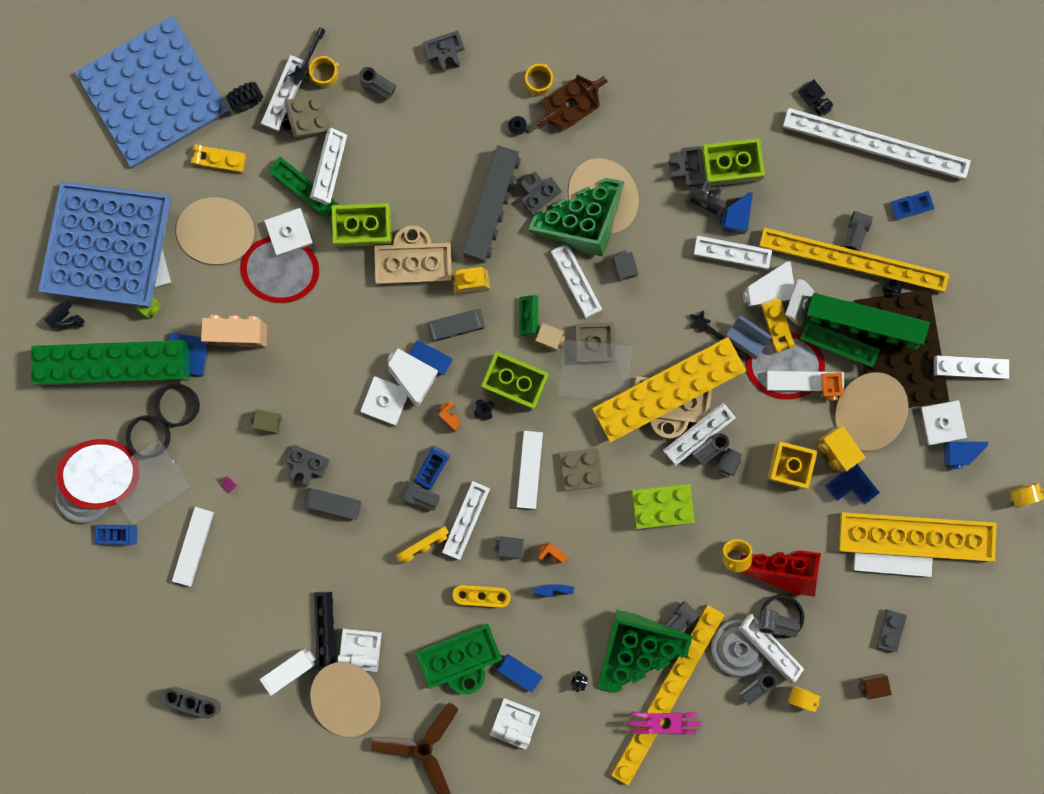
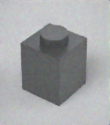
(625, 265)
(509, 547)

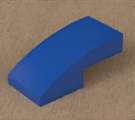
(912, 205)
(431, 357)
(547, 590)
(519, 673)

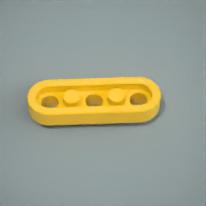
(423, 545)
(472, 596)

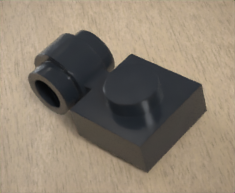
(812, 94)

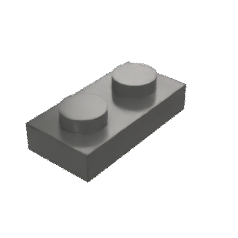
(891, 630)

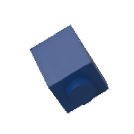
(737, 215)
(962, 453)

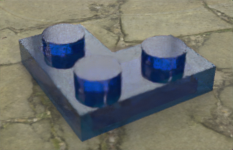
(853, 480)

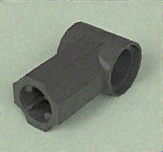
(378, 83)
(859, 226)
(709, 449)
(416, 494)
(682, 617)
(774, 623)
(756, 689)

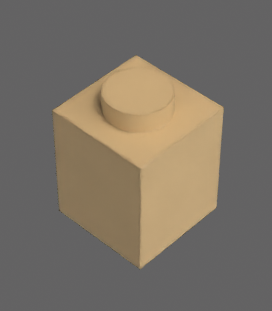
(550, 337)

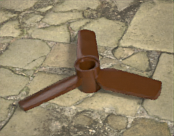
(406, 747)

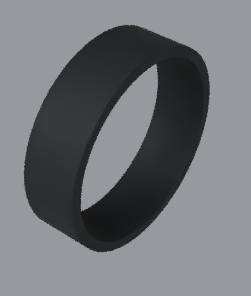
(158, 399)
(135, 421)
(802, 616)

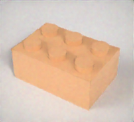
(234, 331)

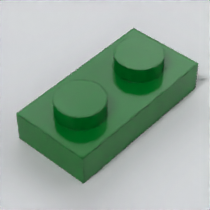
(528, 315)

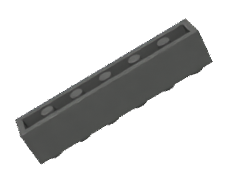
(491, 204)

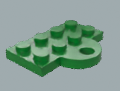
(460, 659)

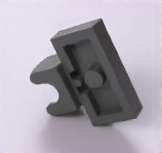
(444, 49)
(689, 166)
(539, 192)
(707, 199)
(306, 464)

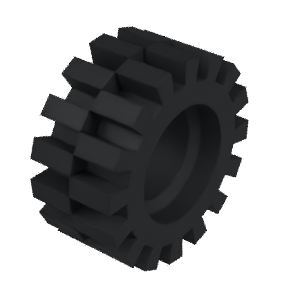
(244, 97)

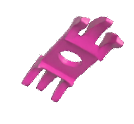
(654, 719)

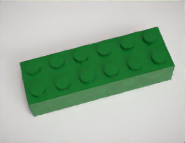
(868, 320)

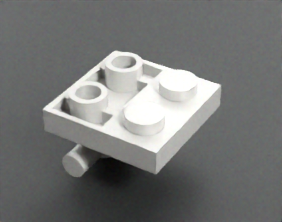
(361, 648)
(515, 723)

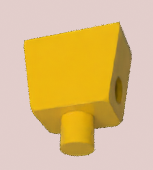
(470, 280)

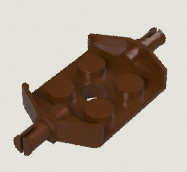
(579, 90)

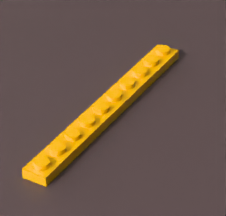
(854, 260)
(668, 693)

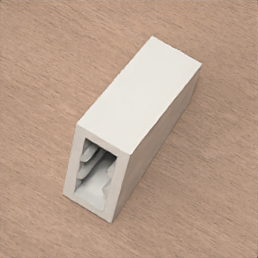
(773, 285)
(411, 375)
(288, 671)

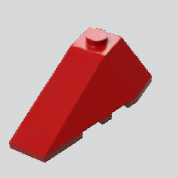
(789, 572)

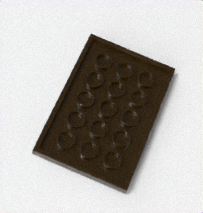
(908, 366)

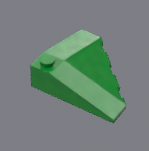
(584, 220)
(638, 647)

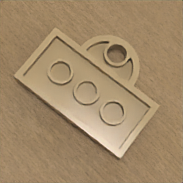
(413, 259)
(680, 417)

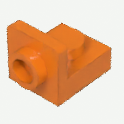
(831, 386)
(452, 420)
(556, 554)

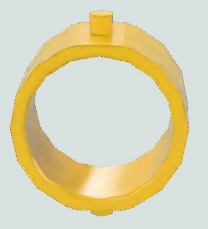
(317, 61)
(539, 67)
(1026, 495)
(737, 565)
(804, 699)

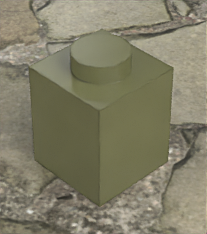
(266, 421)

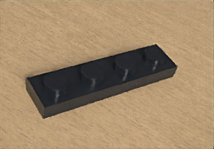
(324, 629)

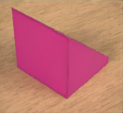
(228, 484)

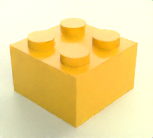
(840, 449)
(792, 465)

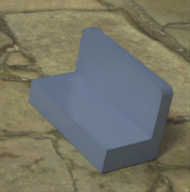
(748, 337)

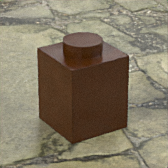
(875, 686)

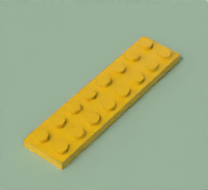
(669, 389)
(917, 536)

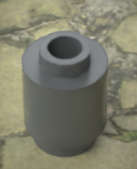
(729, 463)

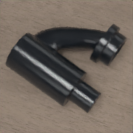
(59, 313)

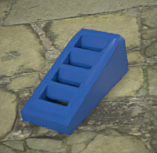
(439, 452)
(128, 534)

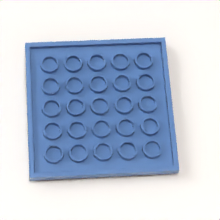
(152, 92)
(105, 244)

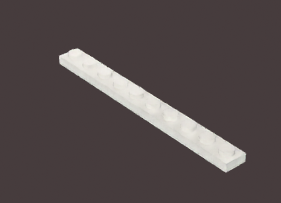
(876, 144)

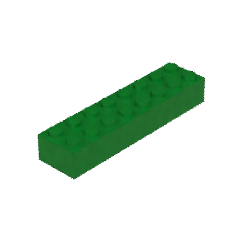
(110, 363)

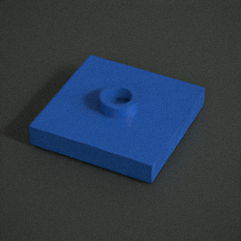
(198, 352)

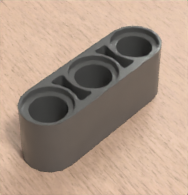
(456, 325)
(332, 503)
(182, 705)

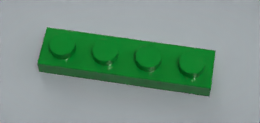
(299, 185)
(840, 344)

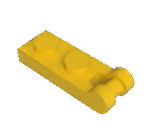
(218, 159)
(777, 324)

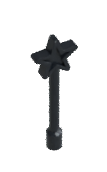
(300, 73)
(701, 323)

